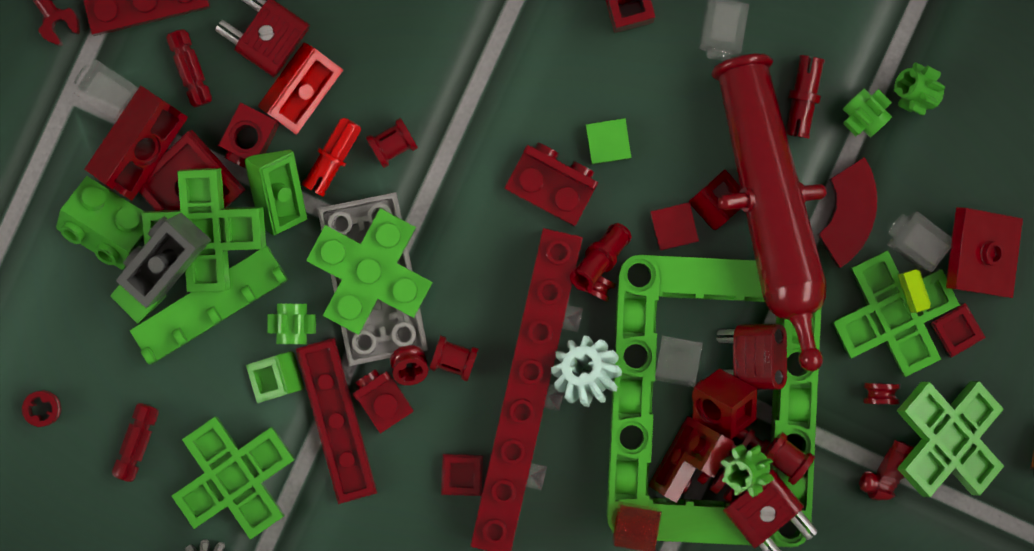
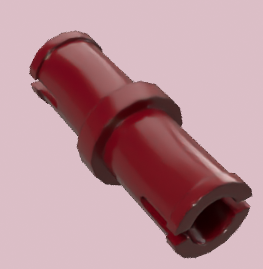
(804, 96)
(600, 257)

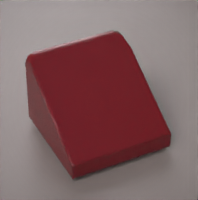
(706, 200)

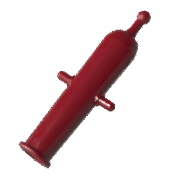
(773, 199)

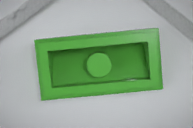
(276, 189)

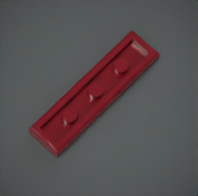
(336, 420)

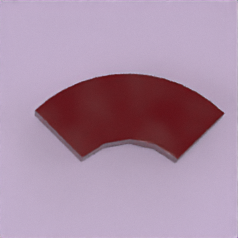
(853, 212)

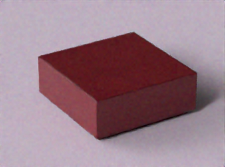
(674, 226)
(957, 330)
(462, 474)

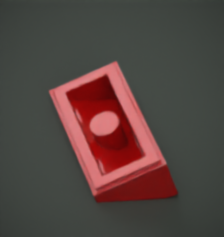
(300, 88)

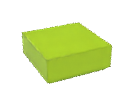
(914, 291)

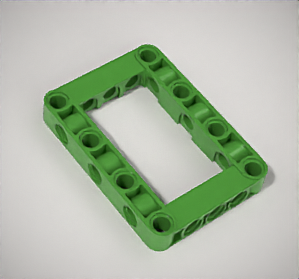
(792, 406)

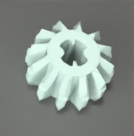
(586, 357)

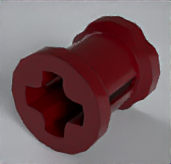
(391, 142)
(453, 358)
(788, 458)

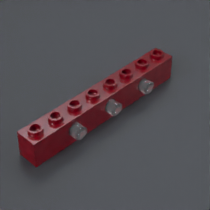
(528, 392)

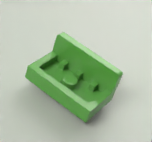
(101, 222)

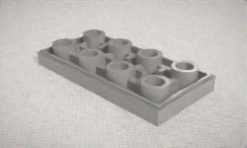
(386, 326)

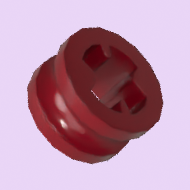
(601, 288)
(411, 375)
(881, 393)
(37, 420)

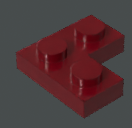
(691, 449)

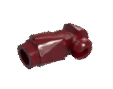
(883, 483)

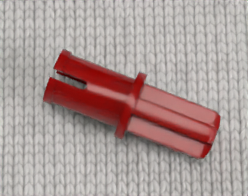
(332, 156)

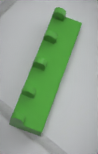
(203, 310)

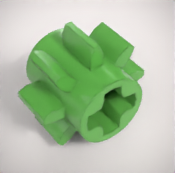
(919, 88)
(867, 112)
(291, 324)
(737, 466)

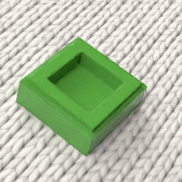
(608, 141)

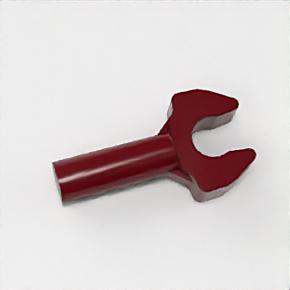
(52, 16)

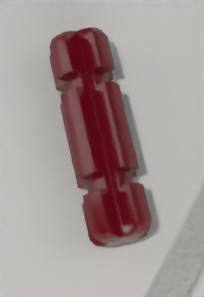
(189, 68)
(135, 442)

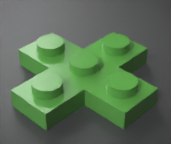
(227, 228)
(369, 271)
(888, 316)
(950, 438)
(233, 477)

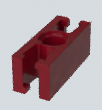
(136, 143)

